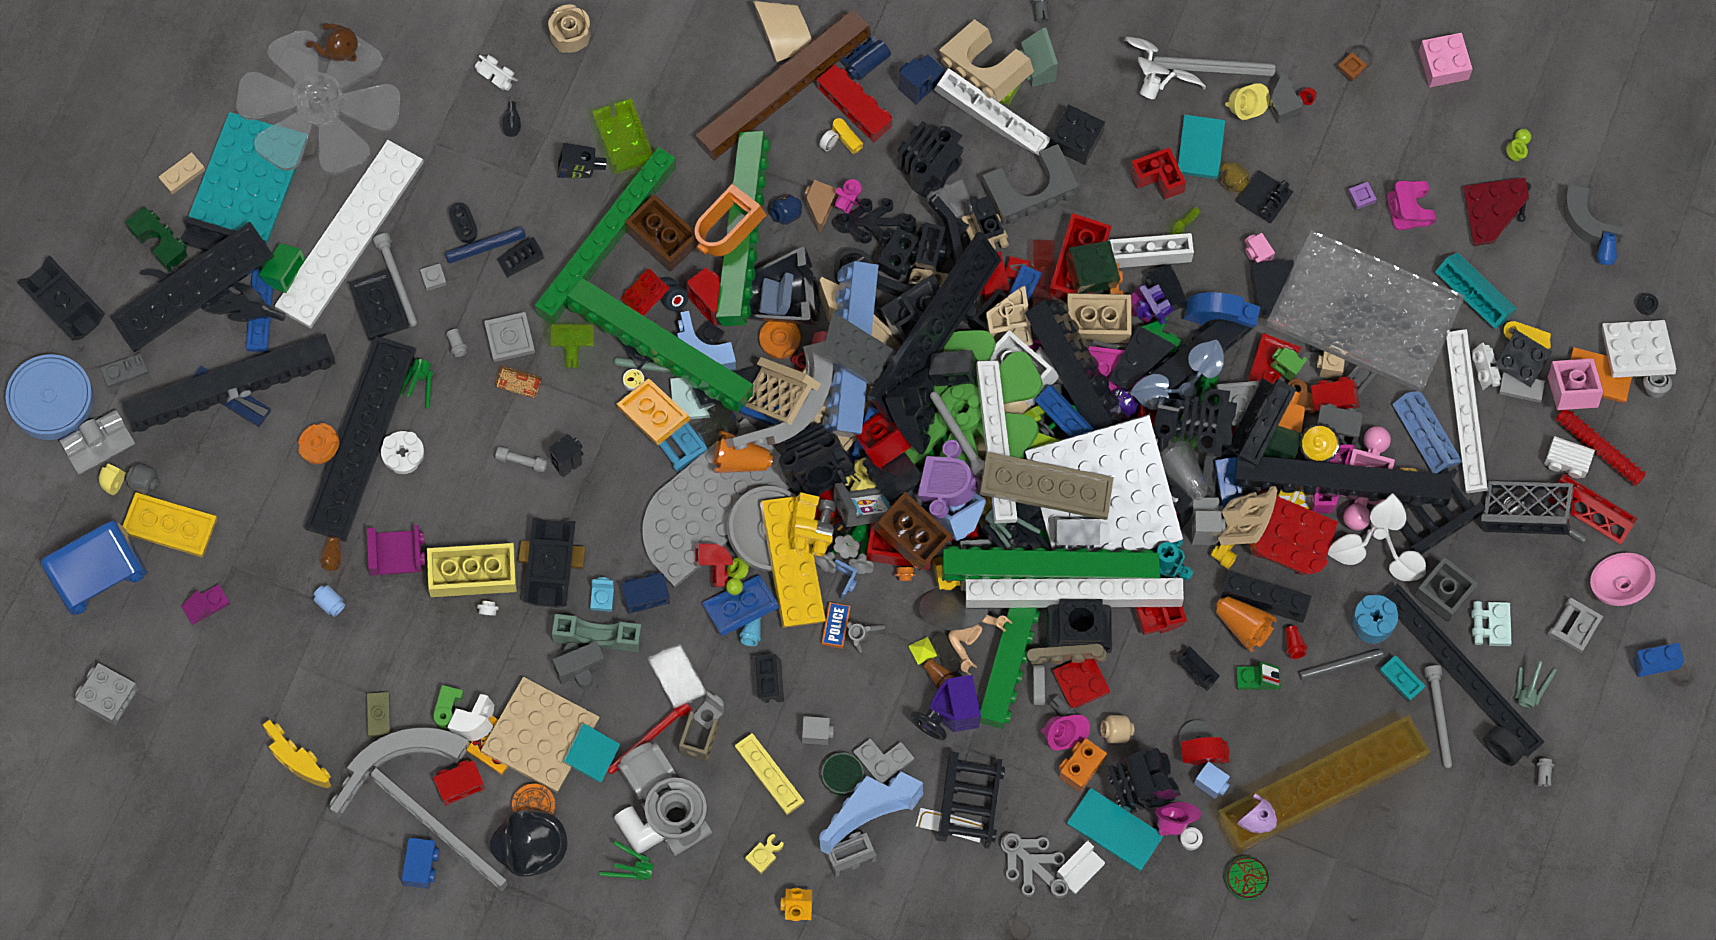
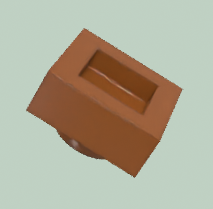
(1352, 66)

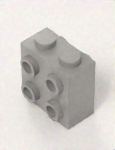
(106, 694)

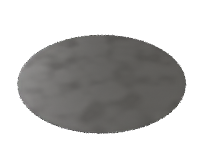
(948, 610)

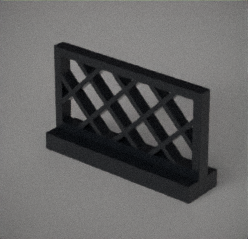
(1526, 522)

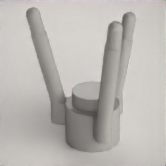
(859, 632)

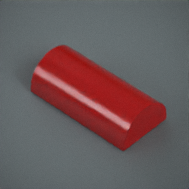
(1079, 232)

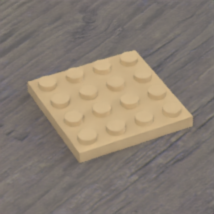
(537, 734)

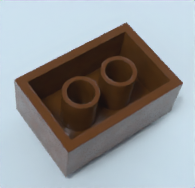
(662, 232)
(912, 531)

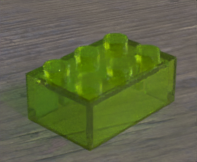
(622, 136)

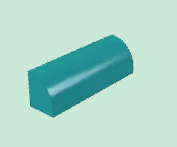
(1477, 290)

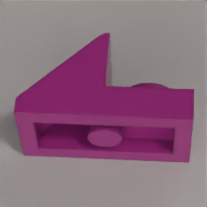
(203, 605)

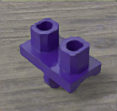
(1146, 308)

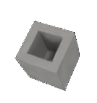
(816, 730)

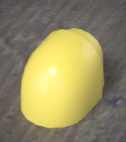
(111, 479)

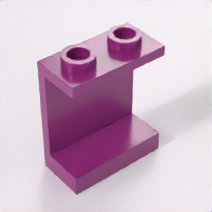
(395, 552)

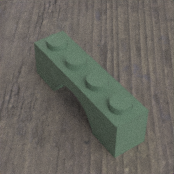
(616, 636)

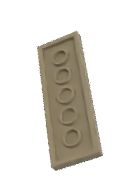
(1046, 485)

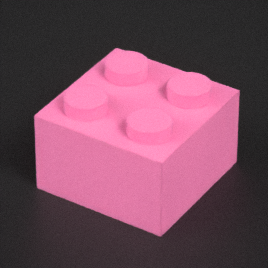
(1445, 60)
(1575, 384)

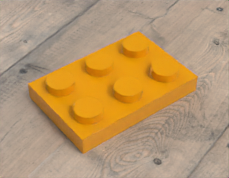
(653, 411)

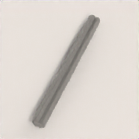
(1216, 66)

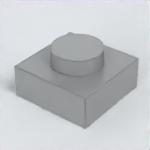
(433, 277)

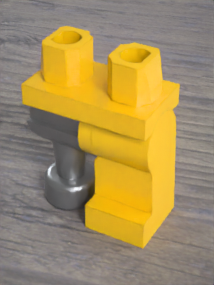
(807, 529)

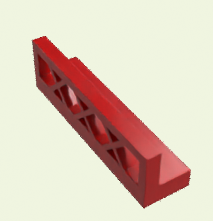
(1601, 506)

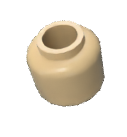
(1117, 729)

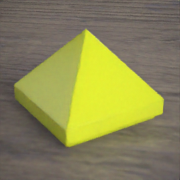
(922, 650)

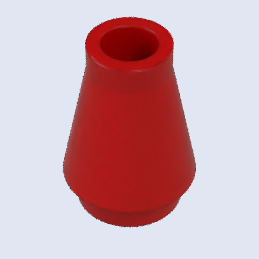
(1294, 643)

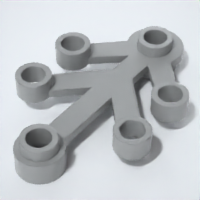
(1032, 862)

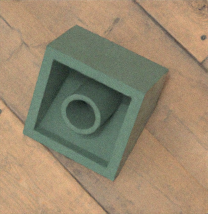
(1042, 56)

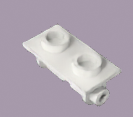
(502, 76)
(1483, 359)

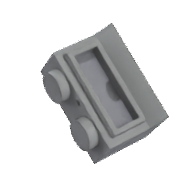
(851, 853)

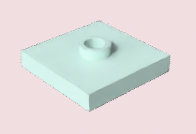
(684, 398)

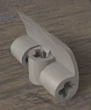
(96, 441)

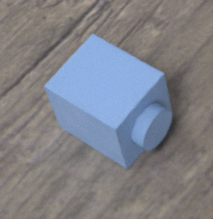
(1212, 780)

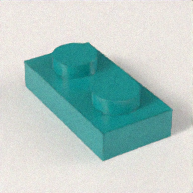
(1402, 678)

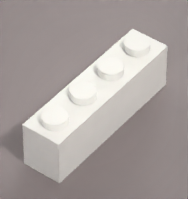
(1153, 250)

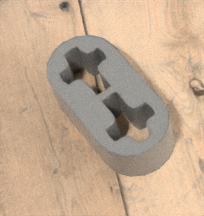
(1038, 685)

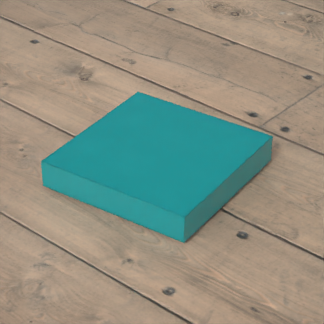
(591, 753)

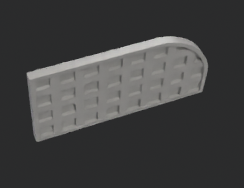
(697, 509)

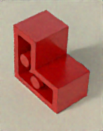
(1159, 168)

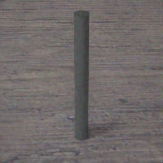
(1341, 664)

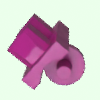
(848, 197)

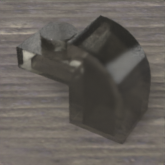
(723, 420)

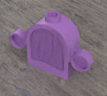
(947, 481)

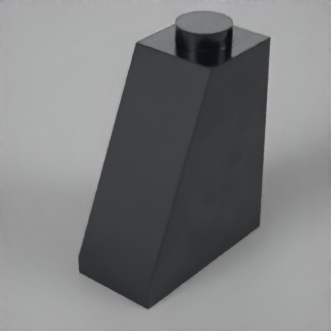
(1268, 282)

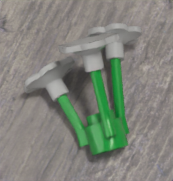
(848, 546)

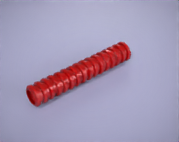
(1600, 446)

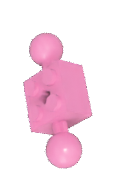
(1376, 441)

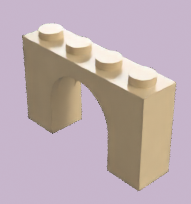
(994, 81)

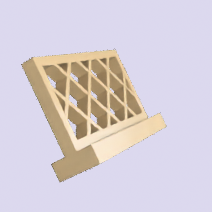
(785, 377)

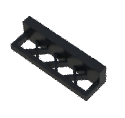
(204, 234)

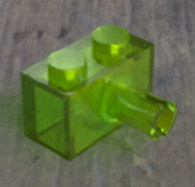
(572, 338)

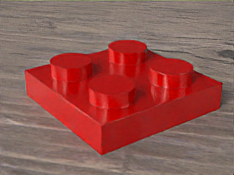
(1081, 682)

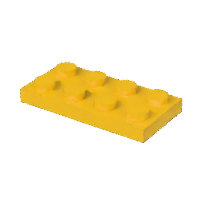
(169, 524)

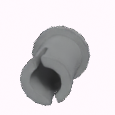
(458, 347)
(1545, 772)

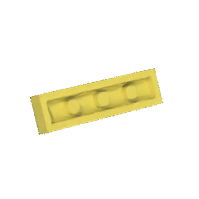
(769, 774)

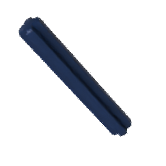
(485, 244)

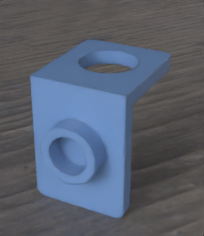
(850, 572)

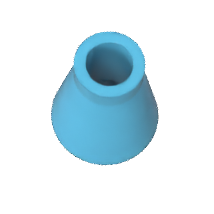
(751, 633)

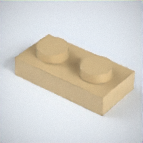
(181, 173)

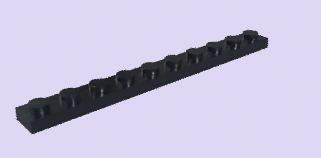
(1462, 669)

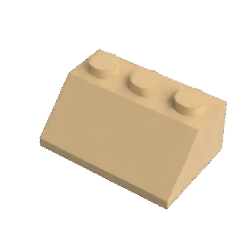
(1101, 316)

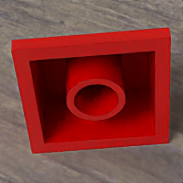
(704, 293)
(882, 440)

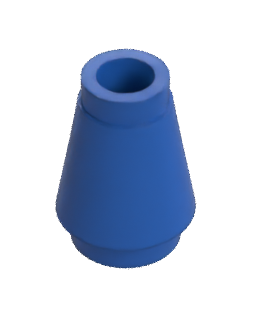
(1607, 250)

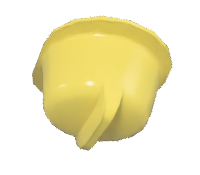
(1249, 101)

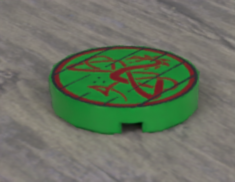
(1247, 878)

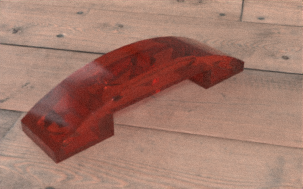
(1043, 262)

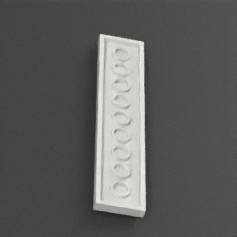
(349, 234)

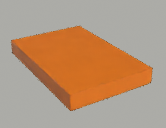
(1613, 388)

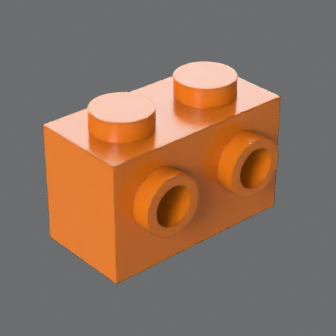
(1082, 765)

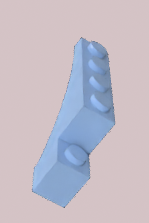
(869, 802)

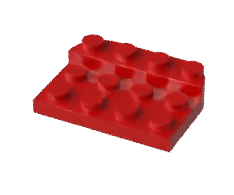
(1296, 538)

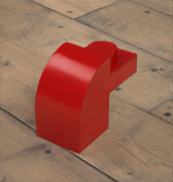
(716, 557)
(1205, 750)

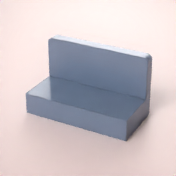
(776, 295)

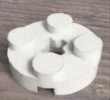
(394, 443)

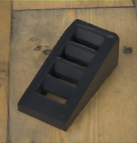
(523, 247)

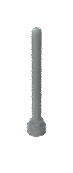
(383, 243)
(976, 463)
(1434, 674)

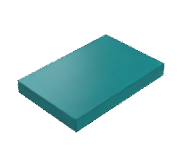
(1201, 146)

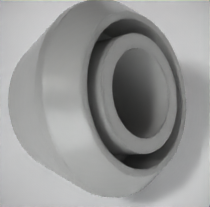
(1657, 385)

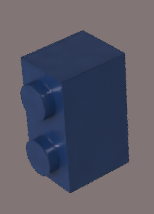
(645, 592)

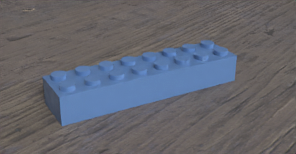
(848, 392)

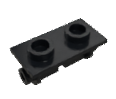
(1198, 668)

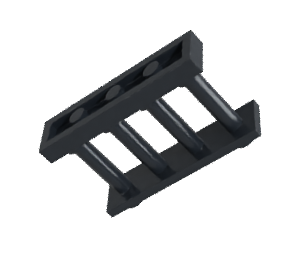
(1260, 420)
(1454, 522)
(950, 807)

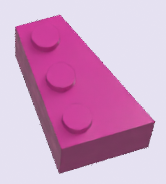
(1322, 503)

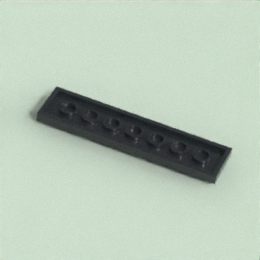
(192, 287)

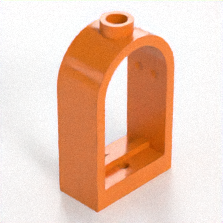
(739, 232)

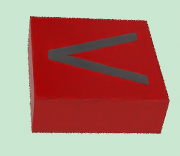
(1014, 266)

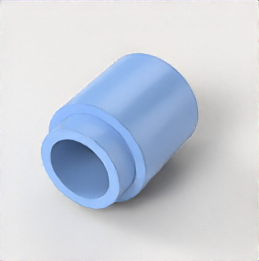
(329, 600)

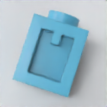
(602, 594)

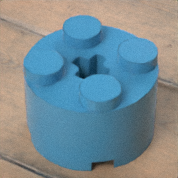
(1377, 607)

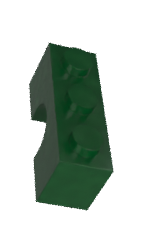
(146, 225)

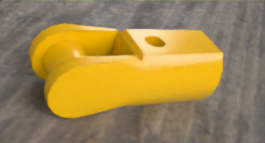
(847, 136)

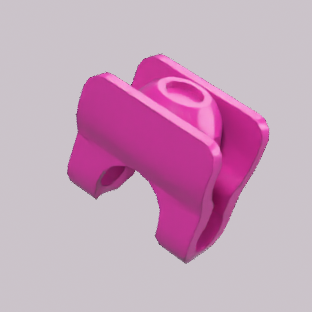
(1404, 206)

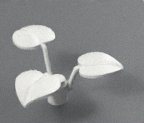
(1152, 83)
(1385, 515)

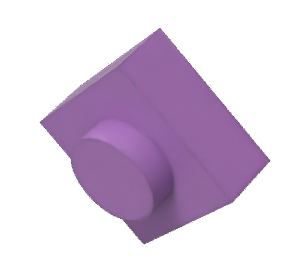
(1362, 195)

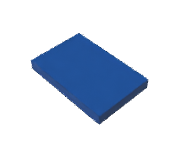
(734, 611)

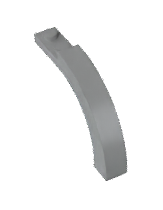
(819, 369)
(393, 745)

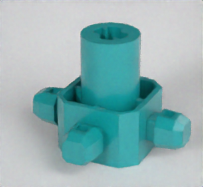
(1171, 561)

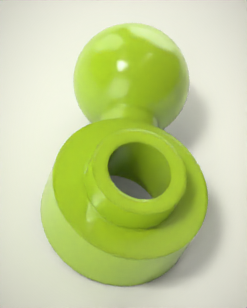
(1517, 148)
(736, 572)

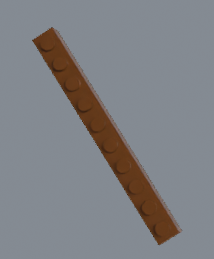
(783, 84)

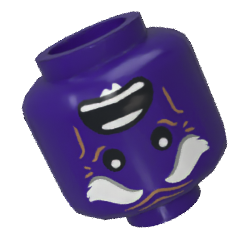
(1127, 401)

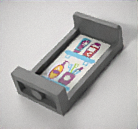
(863, 505)

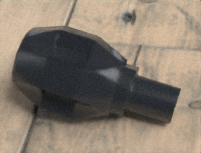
(511, 120)

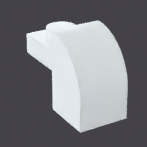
(475, 724)

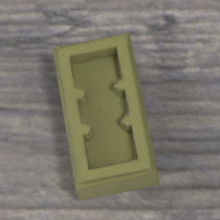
(378, 714)

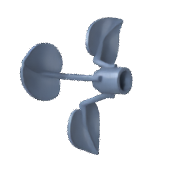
(1205, 358)

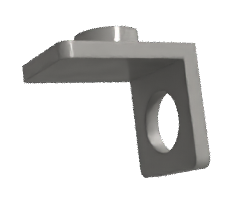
(715, 705)

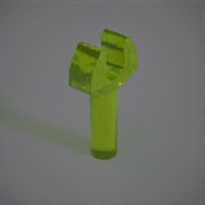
(1182, 224)

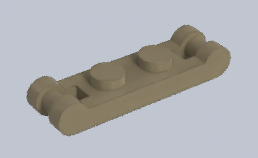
(1076, 653)

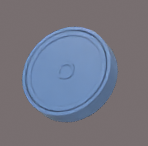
(49, 397)

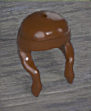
(340, 44)

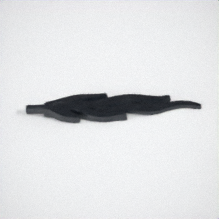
(249, 304)

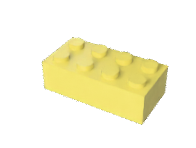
(471, 570)

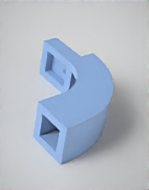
(720, 353)

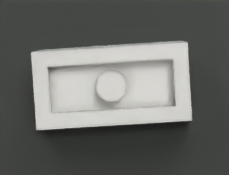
(1080, 867)

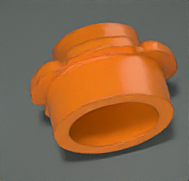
(905, 573)

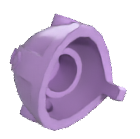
(1261, 818)

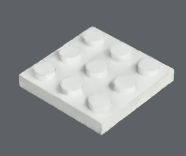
(1638, 348)

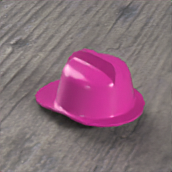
(1066, 731)
(1175, 817)

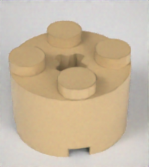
(569, 39)

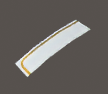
(930, 820)

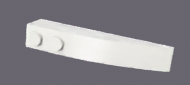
(990, 112)

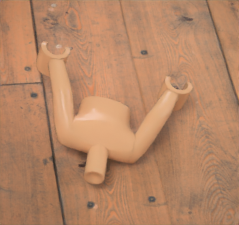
(969, 636)

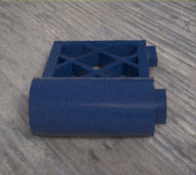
(866, 58)

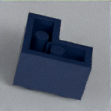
(919, 78)

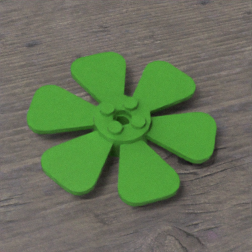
(1018, 382)

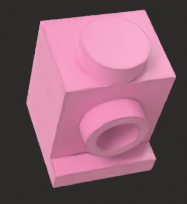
(1259, 249)

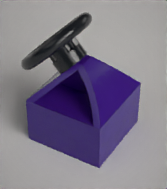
(952, 705)

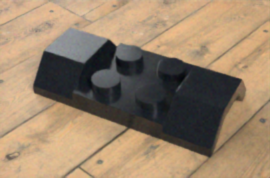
(63, 300)
(549, 563)

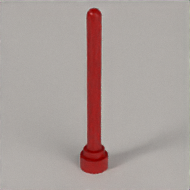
(681, 711)

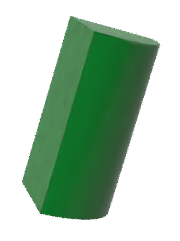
(283, 268)

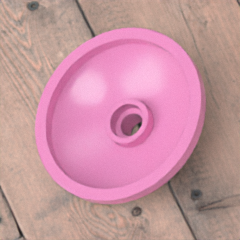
(1623, 579)

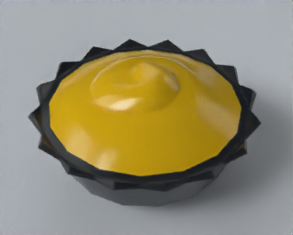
(1319, 443)

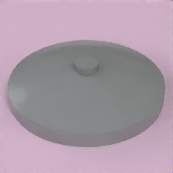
(747, 528)

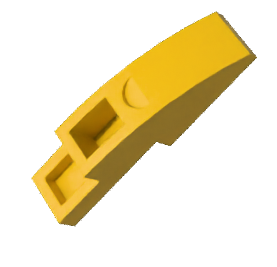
(300, 762)

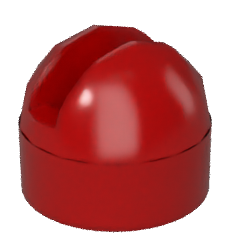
(1304, 94)

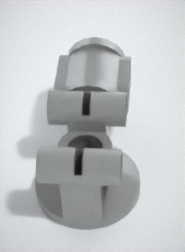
(656, 782)

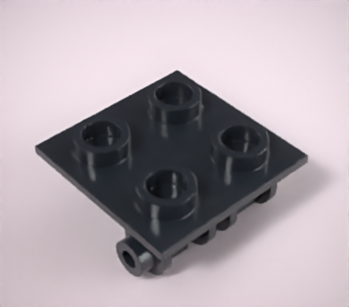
(1265, 196)
(1523, 358)

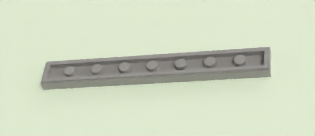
(438, 829)

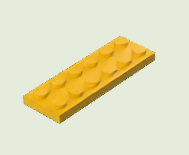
(792, 570)

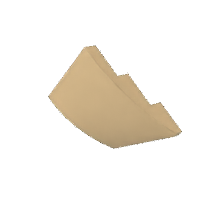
(783, 28)
(1010, 316)
(1247, 517)

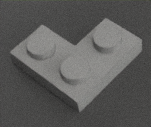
(883, 766)

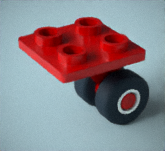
(650, 289)

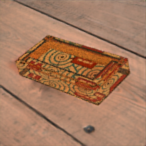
(518, 382)

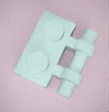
(1498, 623)

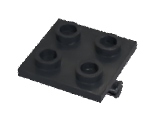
(895, 477)

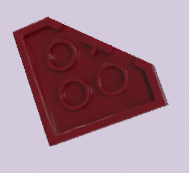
(1493, 207)

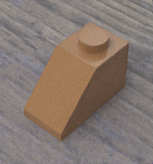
(820, 202)

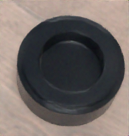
(1647, 304)

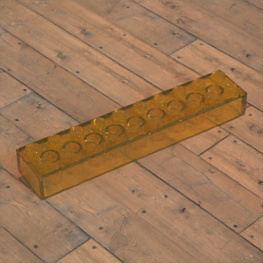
(1328, 782)

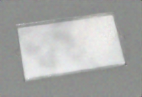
(677, 676)

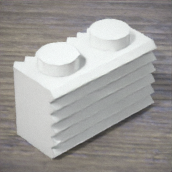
(1569, 457)

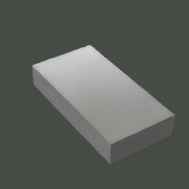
(1517, 389)

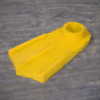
(1535, 334)

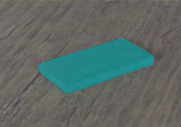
(1115, 829)

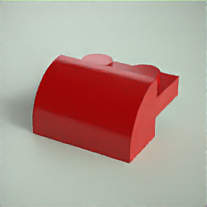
(1160, 619)

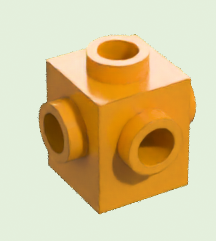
(797, 904)

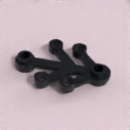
(850, 222)

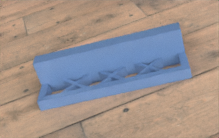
(1425, 432)

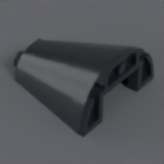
(804, 297)

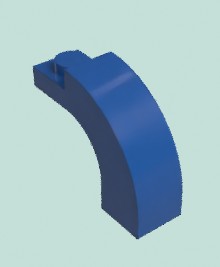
(1223, 306)

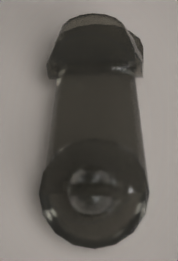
(946, 653)

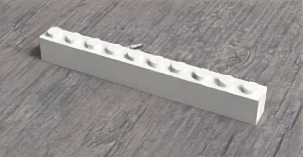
(1046, 592)

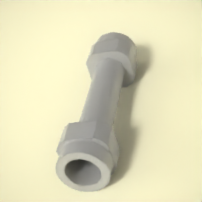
(503, 455)

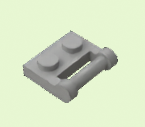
(1581, 629)

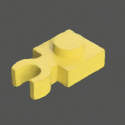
(762, 856)

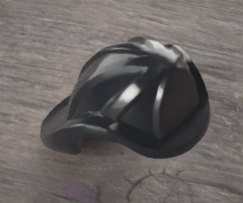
(529, 842)

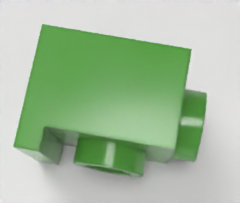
(1287, 362)

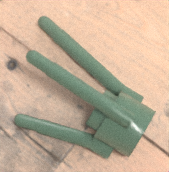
(998, 527)
(1528, 697)

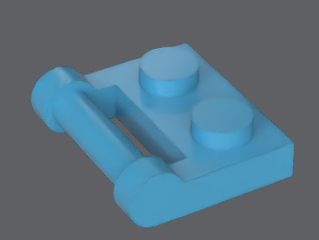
(688, 443)

